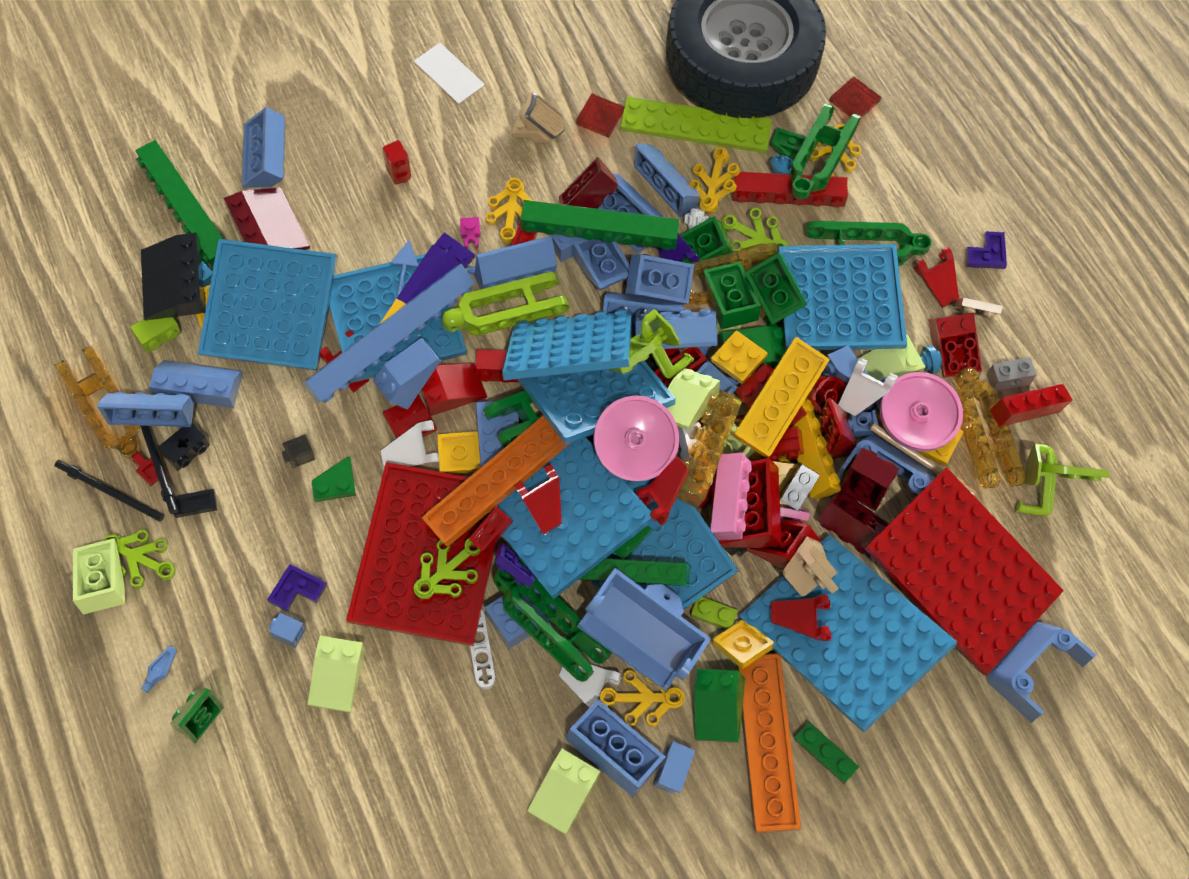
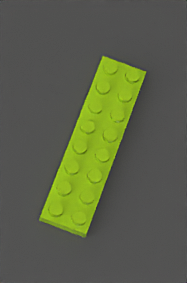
(695, 125)

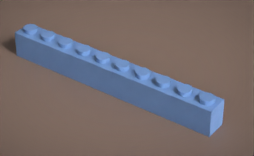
(388, 333)

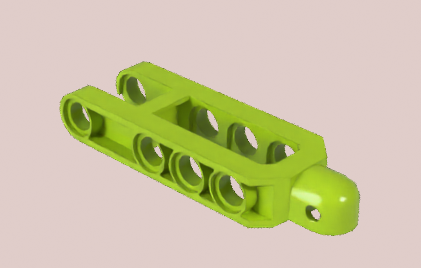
(462, 316)

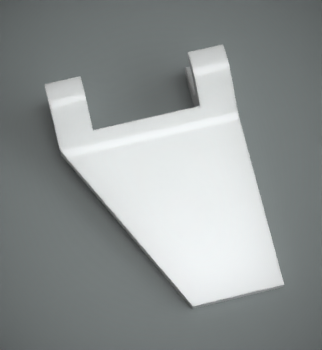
(864, 389)
(410, 447)
(590, 689)

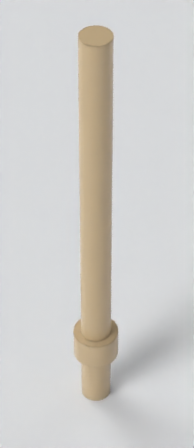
(914, 454)

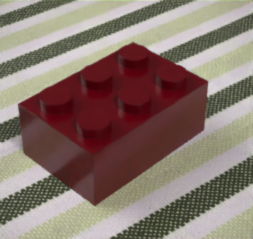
(869, 479)

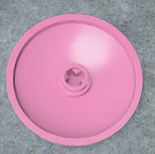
(921, 412)
(636, 438)

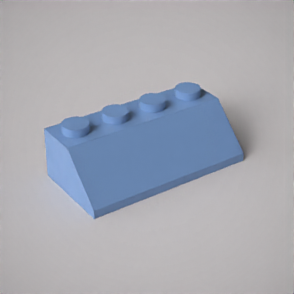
(263, 149)
(665, 179)
(628, 200)
(515, 262)
(637, 306)
(692, 328)
(202, 383)
(147, 409)
(615, 748)

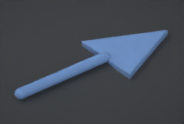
(405, 258)

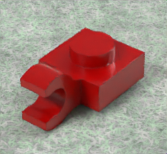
(146, 469)

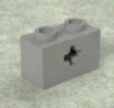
(1011, 374)

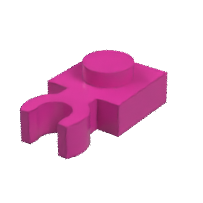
(470, 231)

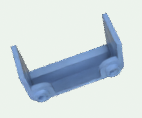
(909, 470)
(1010, 676)

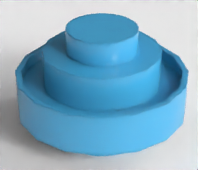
(781, 164)
(931, 359)

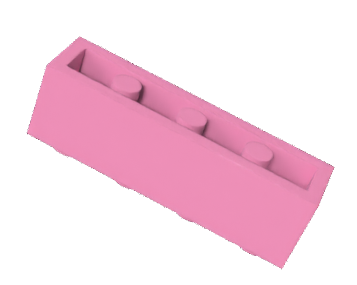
(731, 496)

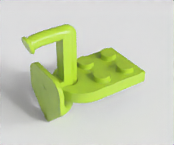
(650, 342)
(1048, 471)

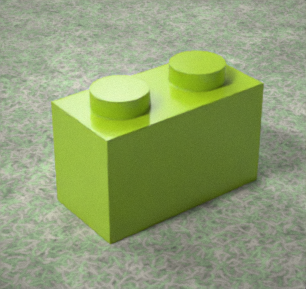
(155, 332)

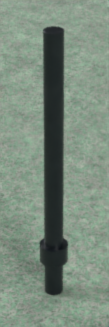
(76, 473)
(167, 493)

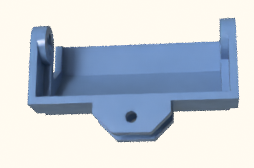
(644, 629)

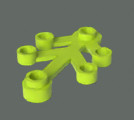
(758, 236)
(137, 555)
(444, 571)

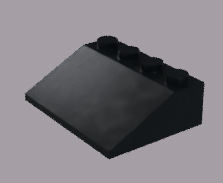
(172, 278)

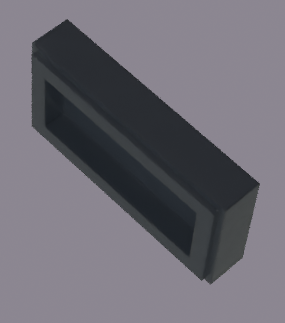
(195, 503)

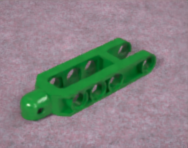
(830, 136)
(909, 242)
(517, 403)
(562, 648)

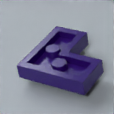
(992, 255)
(508, 561)
(296, 582)

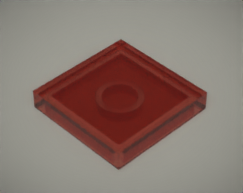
(855, 98)
(600, 115)

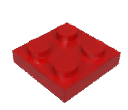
(403, 419)

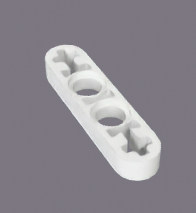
(483, 647)

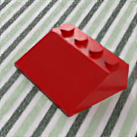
(763, 509)

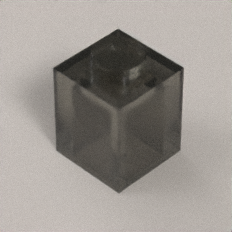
(298, 451)

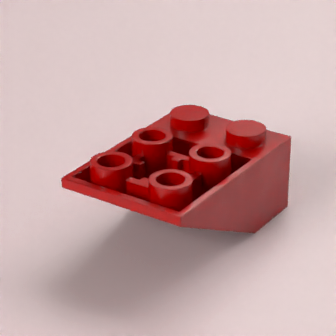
(957, 342)
(836, 430)

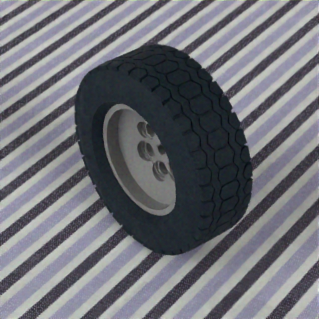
(745, 53)

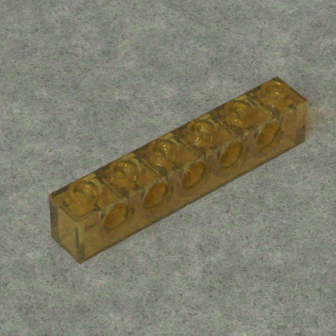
(728, 407)

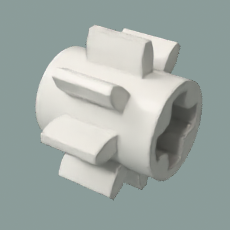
(695, 218)

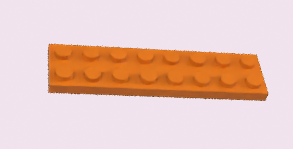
(494, 481)
(769, 747)

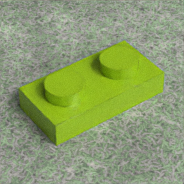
(714, 613)

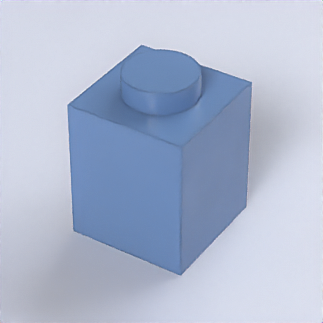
(287, 630)

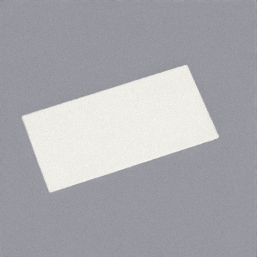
(449, 73)

